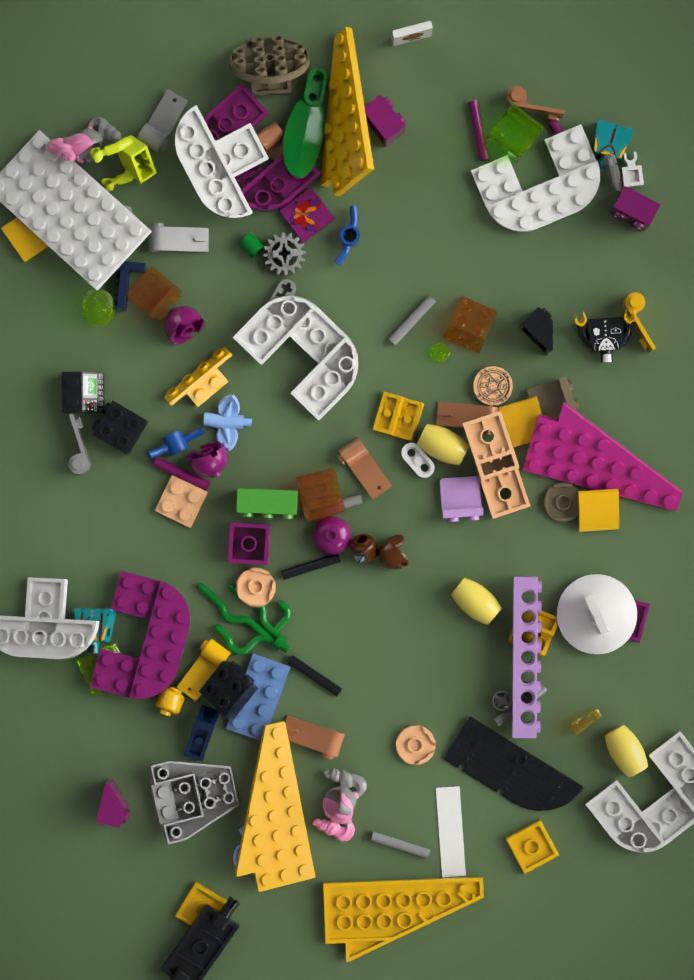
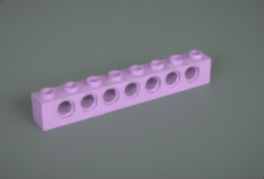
(531, 728)

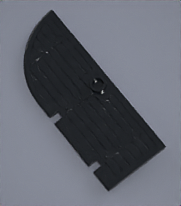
(503, 763)

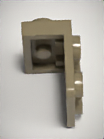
(553, 395)

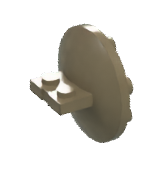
(269, 66)

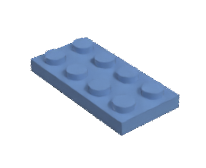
(259, 710)

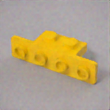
(202, 382)

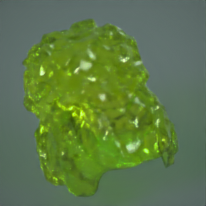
(98, 307)

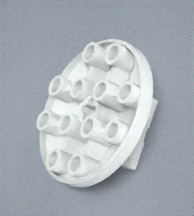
(596, 614)

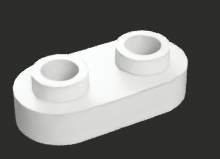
(417, 460)

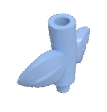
(227, 421)

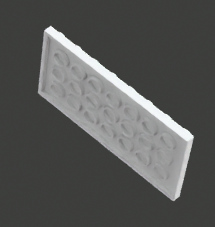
(70, 211)

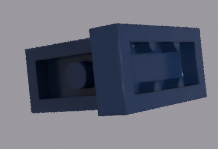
(122, 281)
(201, 732)

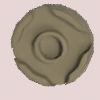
(561, 502)

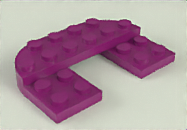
(262, 188)
(162, 644)

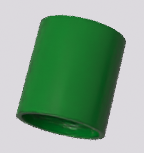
(251, 245)

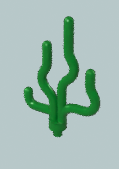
(269, 634)

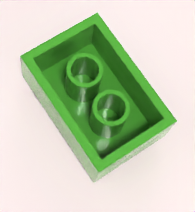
(267, 502)

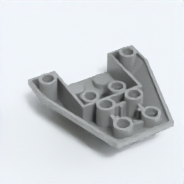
(190, 797)

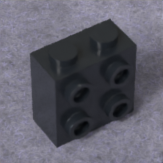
(119, 427)
(229, 689)

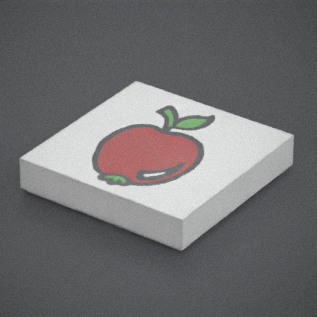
(412, 33)

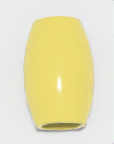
(443, 444)
(476, 601)
(626, 751)

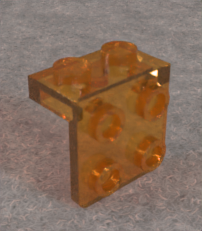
(154, 294)
(470, 324)

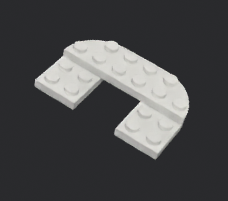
(548, 201)
(317, 336)
(664, 818)

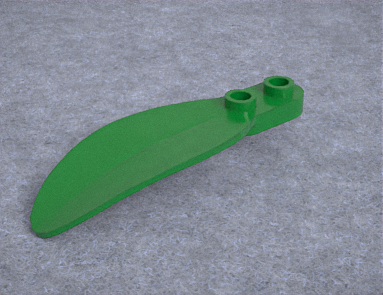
(305, 127)

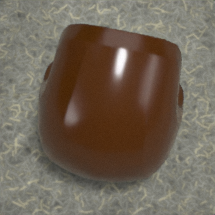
(390, 555)

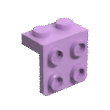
(461, 498)

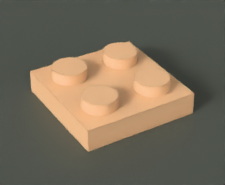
(181, 501)

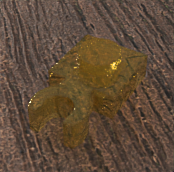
(581, 724)

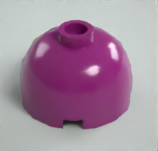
(181, 323)
(209, 460)
(331, 535)

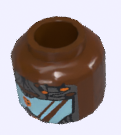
(364, 548)

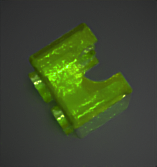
(514, 133)

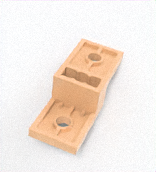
(496, 464)

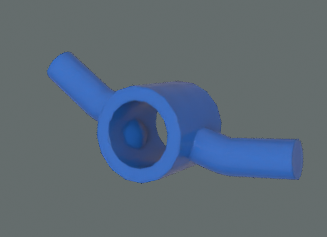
(351, 227)
(175, 443)

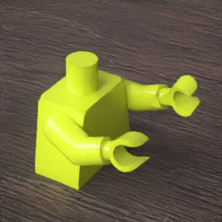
(134, 158)

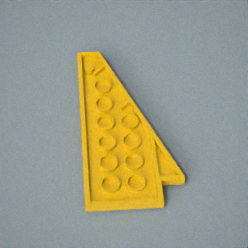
(346, 140)
(274, 829)
(383, 910)

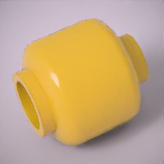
(170, 701)

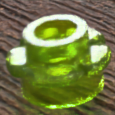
(439, 357)

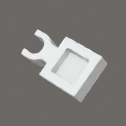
(632, 174)

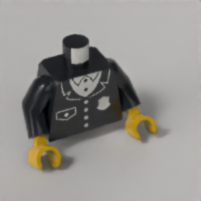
(605, 334)

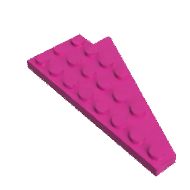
(588, 457)

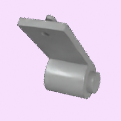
(167, 113)
(177, 239)
(80, 462)

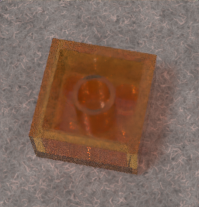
(320, 494)

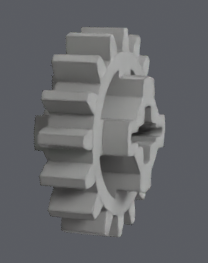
(294, 253)

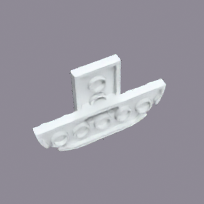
(214, 163)
(44, 628)

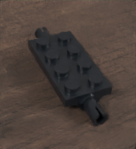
(202, 943)

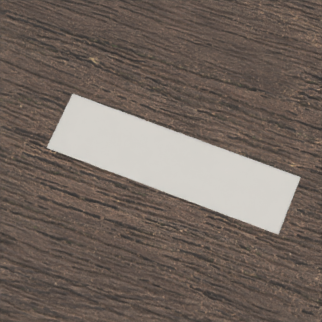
(450, 831)

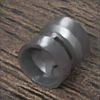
(501, 703)

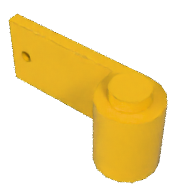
(636, 302)
(203, 668)

